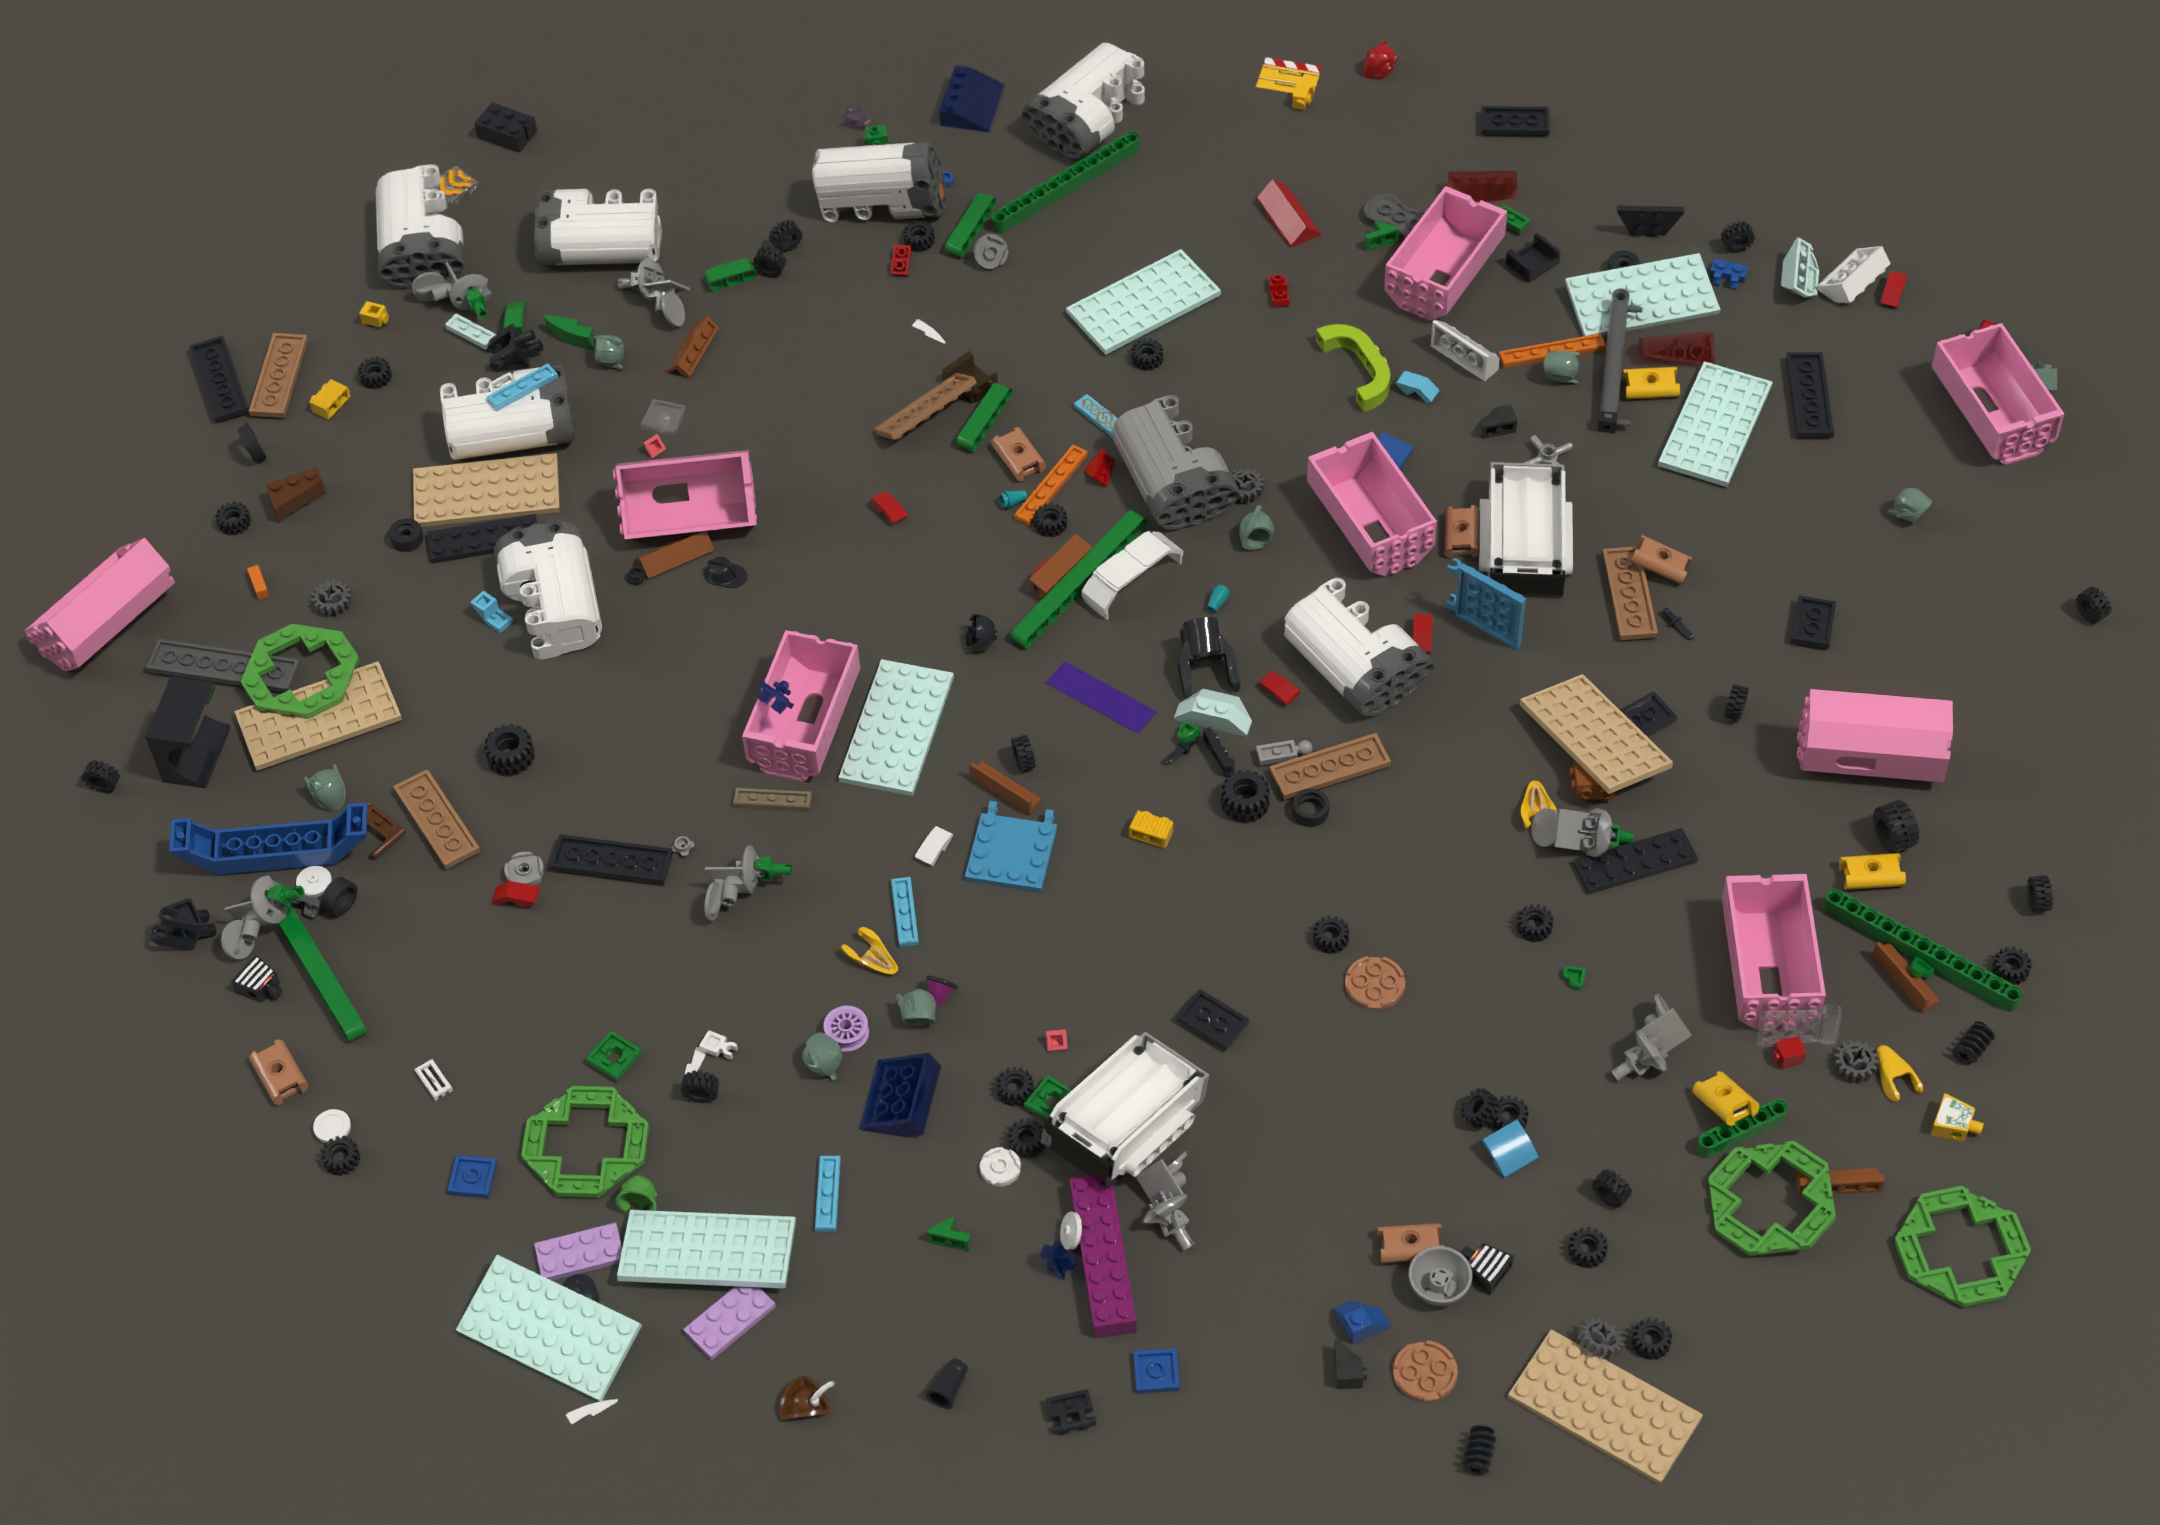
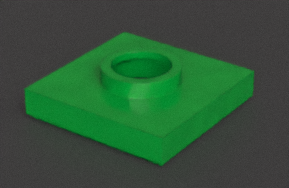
(614, 1044)
(1046, 1090)

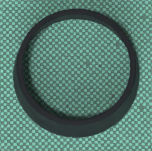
(251, 442)

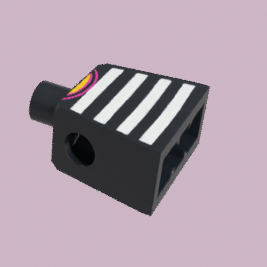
(257, 981)
(1488, 1265)

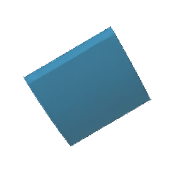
(1510, 1149)

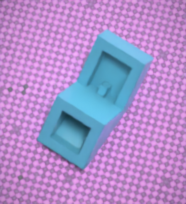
(1411, 382)
(488, 610)

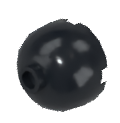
(980, 633)

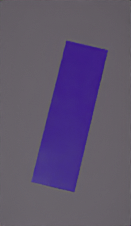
(1101, 697)

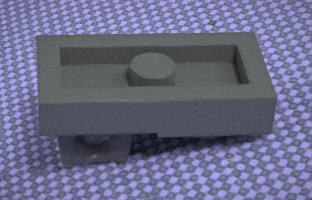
(312, 906)

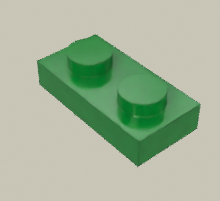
(1515, 220)

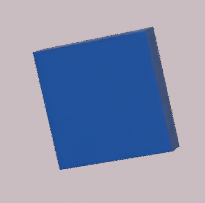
(472, 1176)
(1156, 1371)

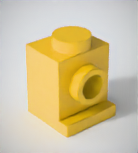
(1302, 96)
(373, 314)

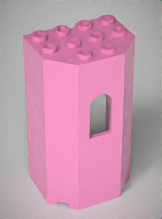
(1450, 239)
(1993, 362)
(1365, 487)
(717, 489)
(101, 605)
(811, 668)
(1875, 735)
(1772, 927)

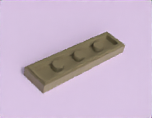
(772, 799)

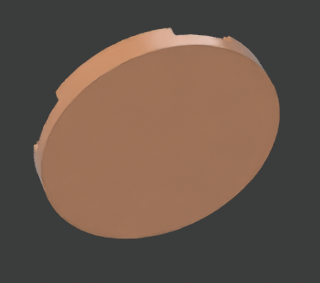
(1375, 983)
(1425, 1371)

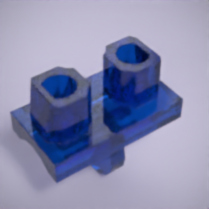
(769, 692)
(1058, 1259)

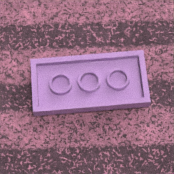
(579, 1252)
(729, 1319)

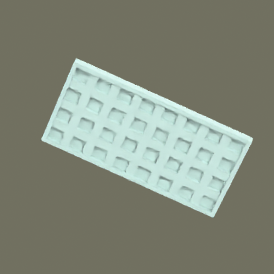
(1665, 289)
(1143, 301)
(1715, 424)
(896, 727)
(707, 1249)
(549, 1327)

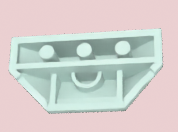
(1800, 270)
(1215, 711)

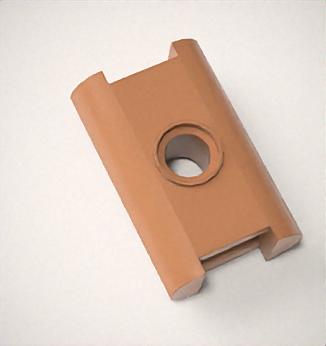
(1018, 454)
(1462, 531)
(1661, 559)
(278, 1072)
(1397, 1240)

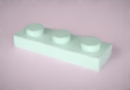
(469, 331)

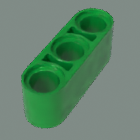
(730, 274)

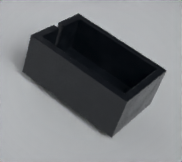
(505, 127)

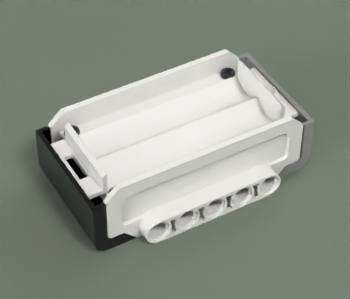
(1527, 528)
(1126, 1111)

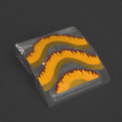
(456, 184)

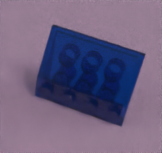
(970, 100)
(901, 1095)

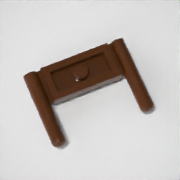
(384, 827)

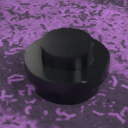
(636, 575)

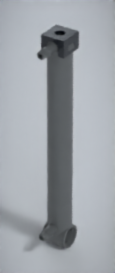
(1614, 361)

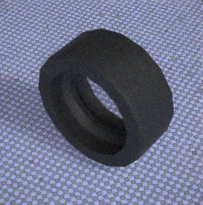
(1310, 819)
(339, 896)

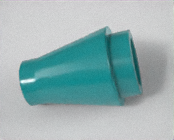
(1011, 498)
(1217, 598)

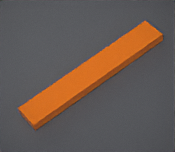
(1538, 352)
(1051, 484)

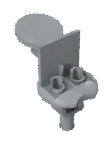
(655, 288)
(1659, 1036)
(1163, 1187)

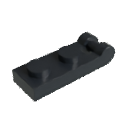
(1218, 752)

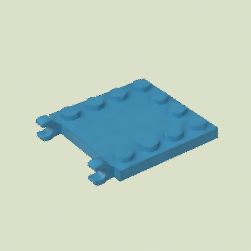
(1487, 604)
(1011, 851)

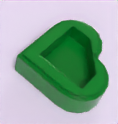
(1187, 732)
(1920, 968)
(1574, 976)

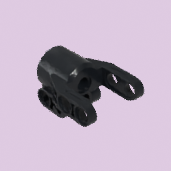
(1202, 642)

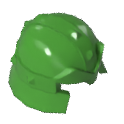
(638, 1191)

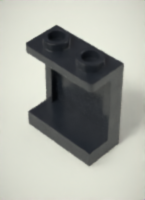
(1534, 258)

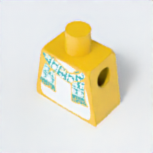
(1955, 1120)

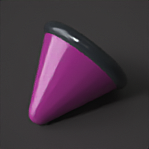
(940, 988)

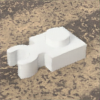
(716, 1044)

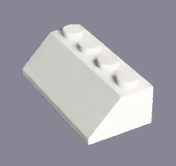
(1854, 274)
(1463, 350)

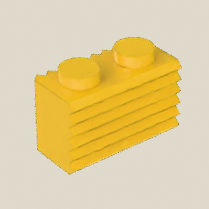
(329, 399)
(1151, 829)

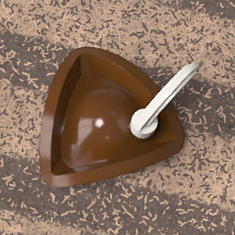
(804, 1399)

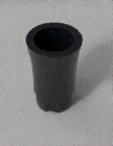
(947, 1385)

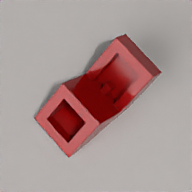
(1893, 289)
(1423, 631)
(519, 893)

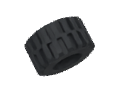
(506, 738)
(1242, 808)
(1896, 826)

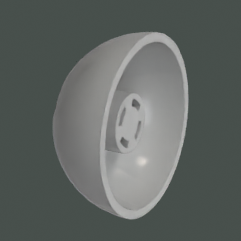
(1443, 1267)

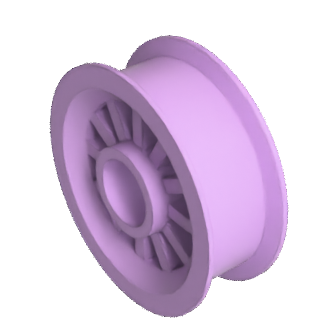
(850, 1018)

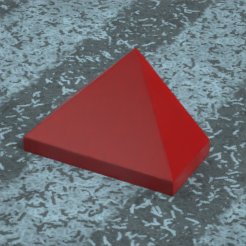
(1100, 467)

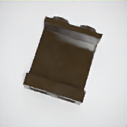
(966, 366)

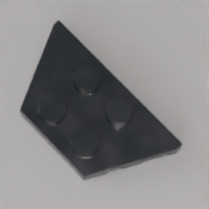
(1649, 219)

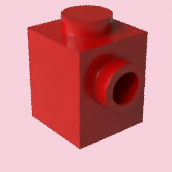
(1789, 1052)

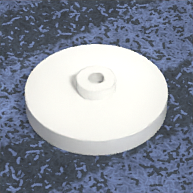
(314, 880)
(331, 1124)
(1071, 1230)

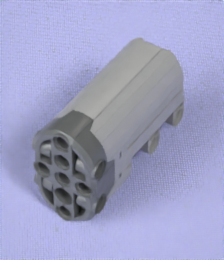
(1175, 481)

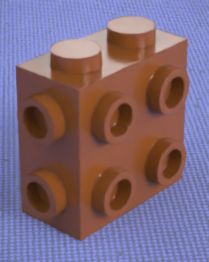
(1585, 786)

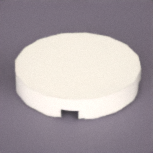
(1000, 1167)

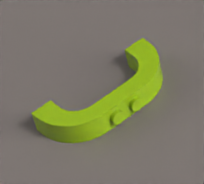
(1354, 339)

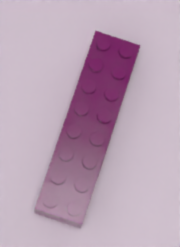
(1103, 1259)

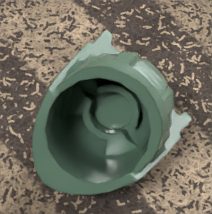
(608, 350)
(1561, 366)
(1910, 504)
(1256, 530)
(327, 789)
(917, 1007)
(822, 1055)

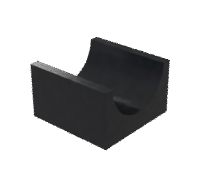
(183, 737)

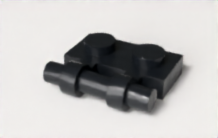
(1070, 1405)

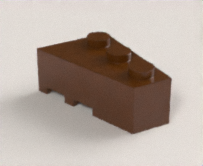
(295, 491)

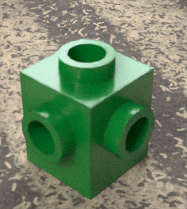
(875, 135)

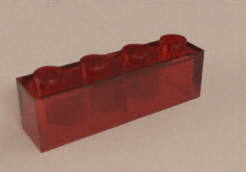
(1484, 184)
(1684, 347)

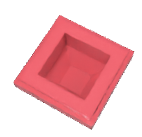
(654, 446)
(1056, 1040)

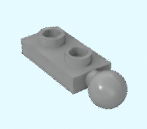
(1282, 751)

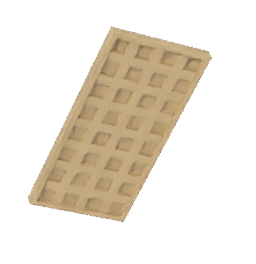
(486, 490)
(1596, 733)
(281, 737)
(1605, 1407)

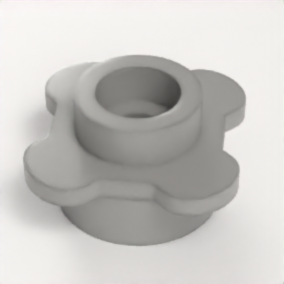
(683, 841)

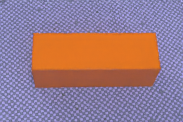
(258, 582)

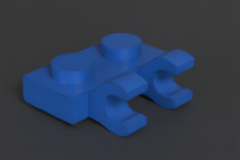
(1728, 270)

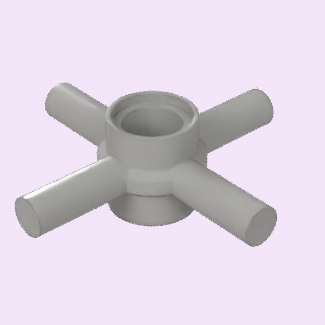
(1547, 453)

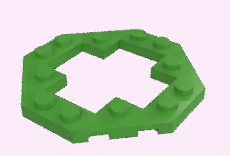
(287, 703)
(612, 1169)
(1776, 1238)
(1942, 1280)

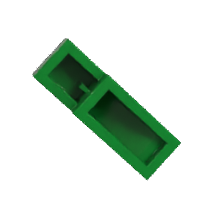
(516, 315)
(570, 331)

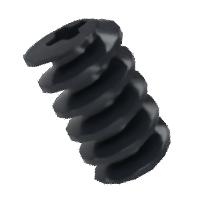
(1973, 1043)
(1479, 1449)

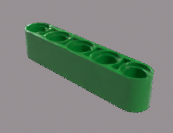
(970, 225)
(984, 417)
(1737, 1136)

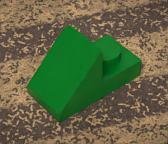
(1382, 235)
(945, 1235)

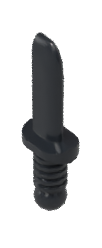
(1677, 623)
(1182, 748)

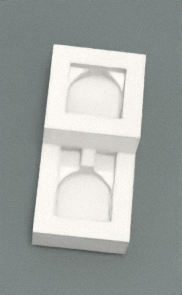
(933, 845)

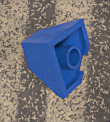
(1360, 1320)

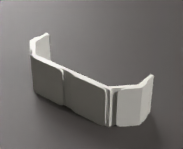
(1125, 567)

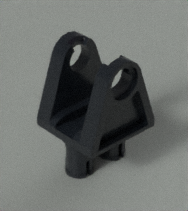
(514, 349)
(184, 927)

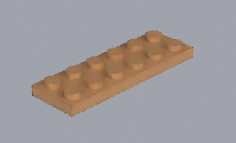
(278, 375)
(925, 406)
(1629, 595)
(1330, 765)
(436, 819)

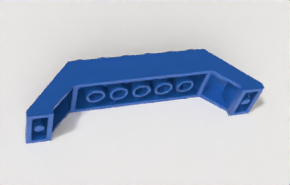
(269, 845)

